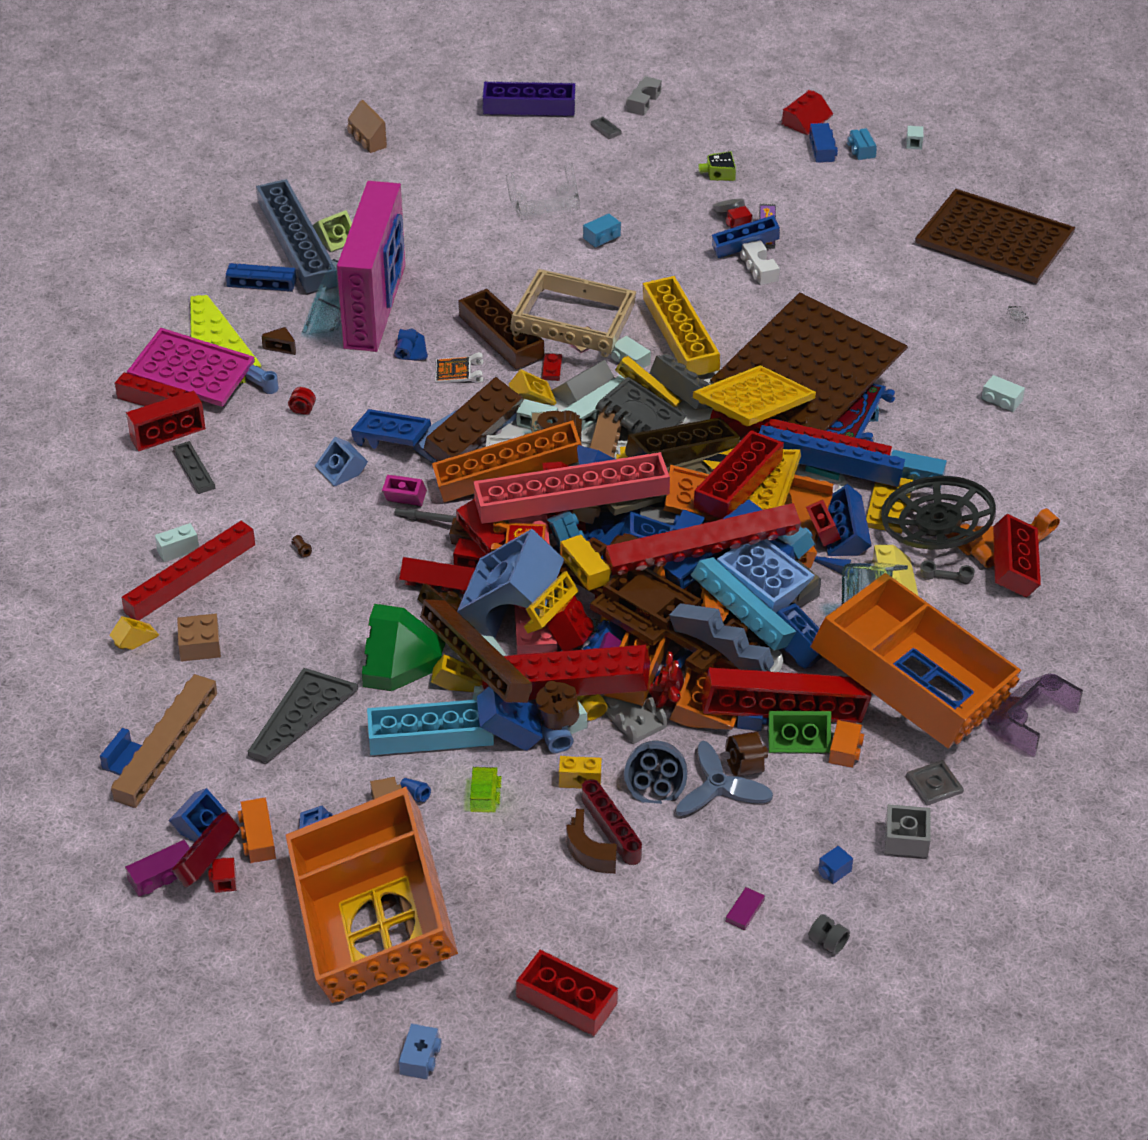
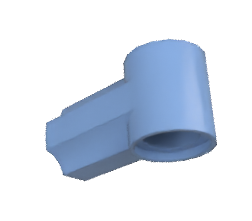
(267, 380)

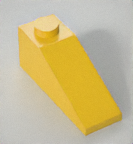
(455, 675)

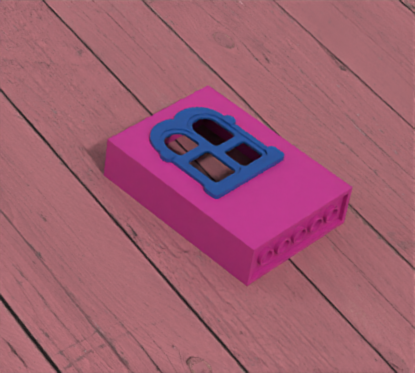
(371, 266)

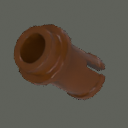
(304, 549)

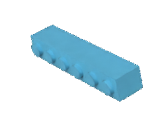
(743, 603)

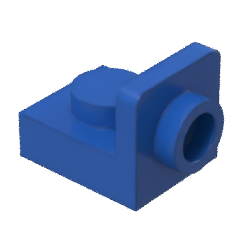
(313, 815)

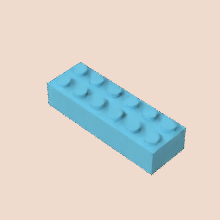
(426, 727)

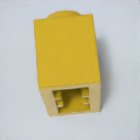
(576, 770)

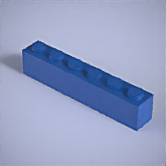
(681, 572)

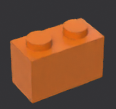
(845, 744)

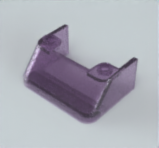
(1010, 718)

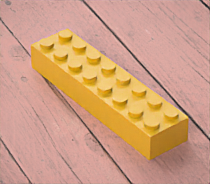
(681, 325)

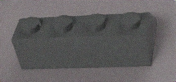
(678, 379)

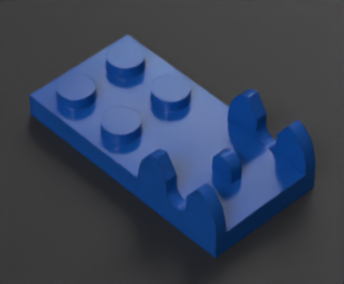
(389, 427)

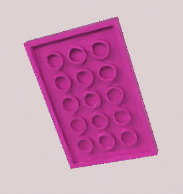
(192, 365)

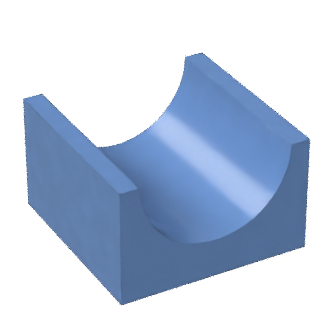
(507, 576)

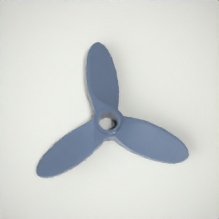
(720, 784)

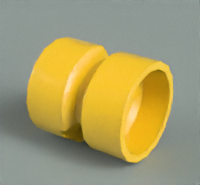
(594, 706)

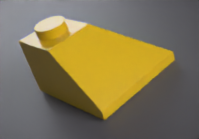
(532, 388)

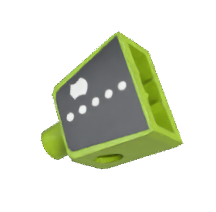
(719, 167)

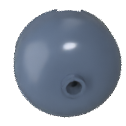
(642, 764)

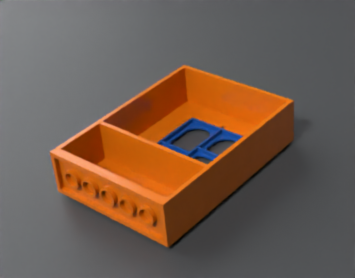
(887, 626)

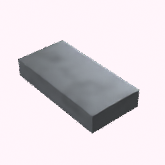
(606, 128)

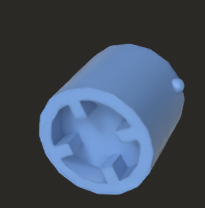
(557, 740)

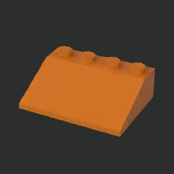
(689, 709)

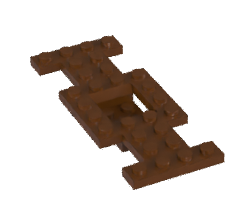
(658, 599)

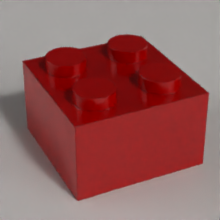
(571, 625)

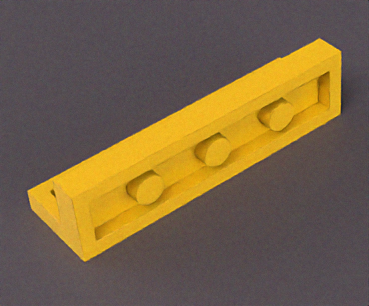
(630, 368)
(553, 606)

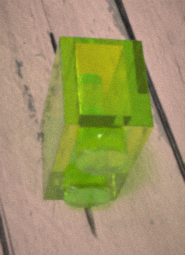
(484, 789)

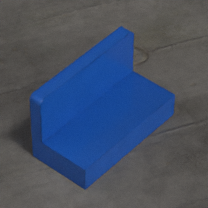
(119, 752)

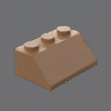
(367, 127)

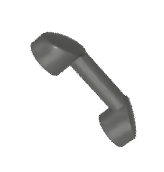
(929, 571)

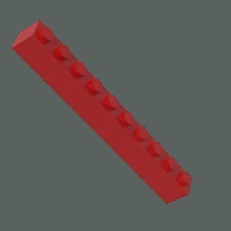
(743, 430)
(702, 539)

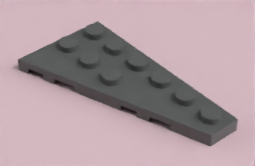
(303, 705)

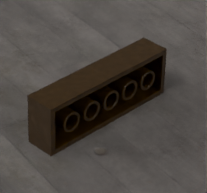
(684, 441)

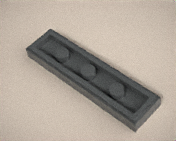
(194, 467)

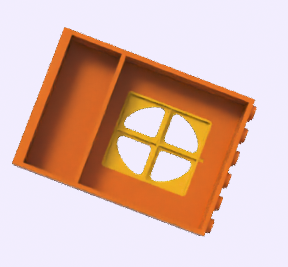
(358, 860)

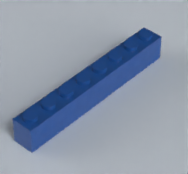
(840, 457)

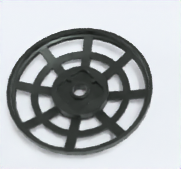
(938, 517)

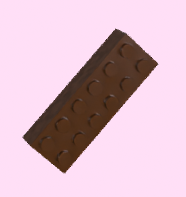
(492, 322)
(474, 421)

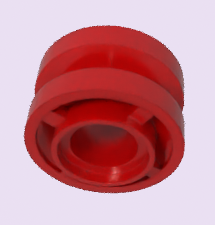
(302, 400)

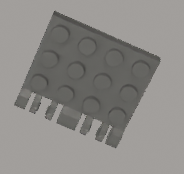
(639, 408)

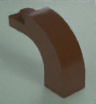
(589, 853)

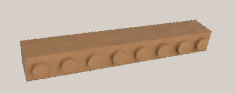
(164, 741)

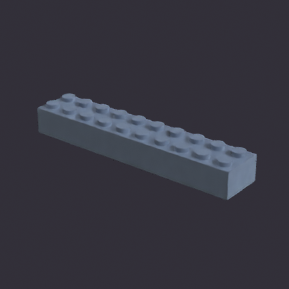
(294, 232)

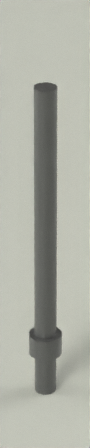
(413, 514)

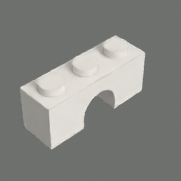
(755, 258)

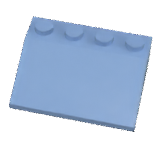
(767, 573)

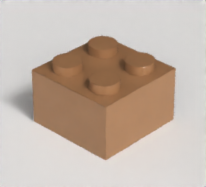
(198, 637)

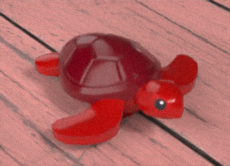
(670, 680)

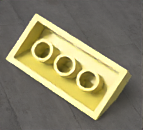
(892, 555)

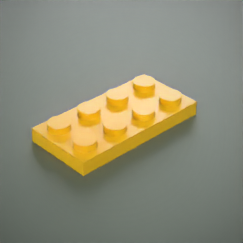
(879, 495)

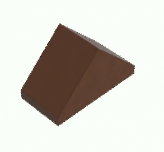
(279, 341)

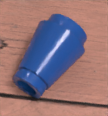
(419, 790)

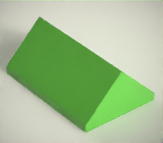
(799, 731)

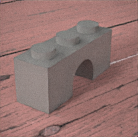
(640, 98)

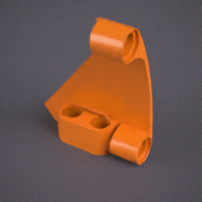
(983, 547)

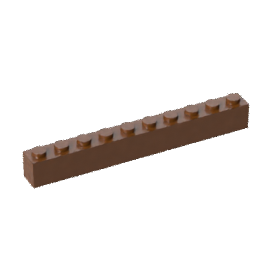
(476, 651)

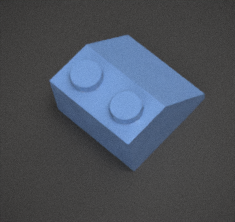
(340, 462)

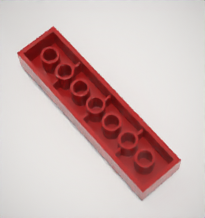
(587, 670)
(758, 692)

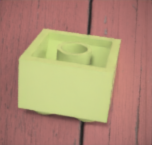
(333, 230)

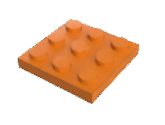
(682, 488)

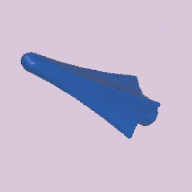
(832, 563)

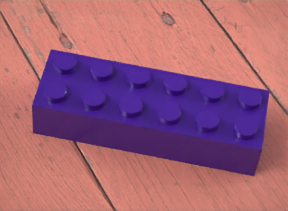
(529, 98)

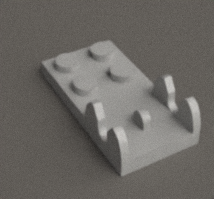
(635, 720)

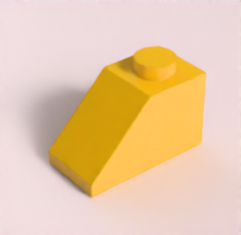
(132, 633)

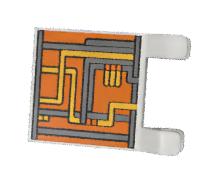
(458, 369)

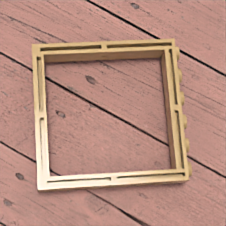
(568, 333)

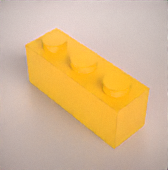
(585, 562)

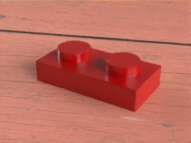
(552, 367)

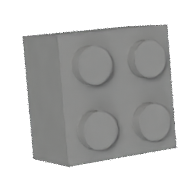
(907, 830)

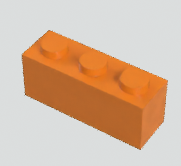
(256, 830)

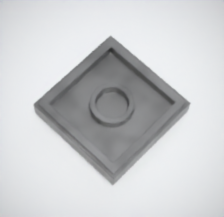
(934, 782)

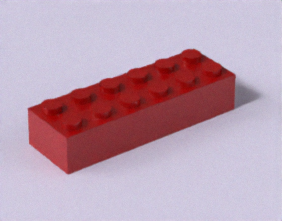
(738, 475)

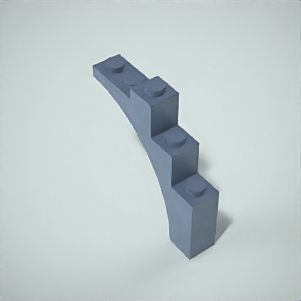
(732, 642)

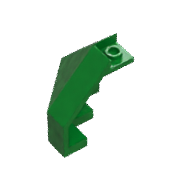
(398, 649)

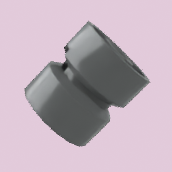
(827, 933)

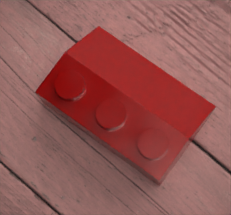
(806, 110)

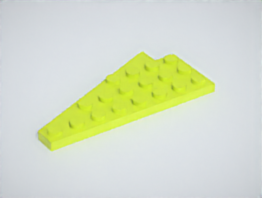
(211, 326)

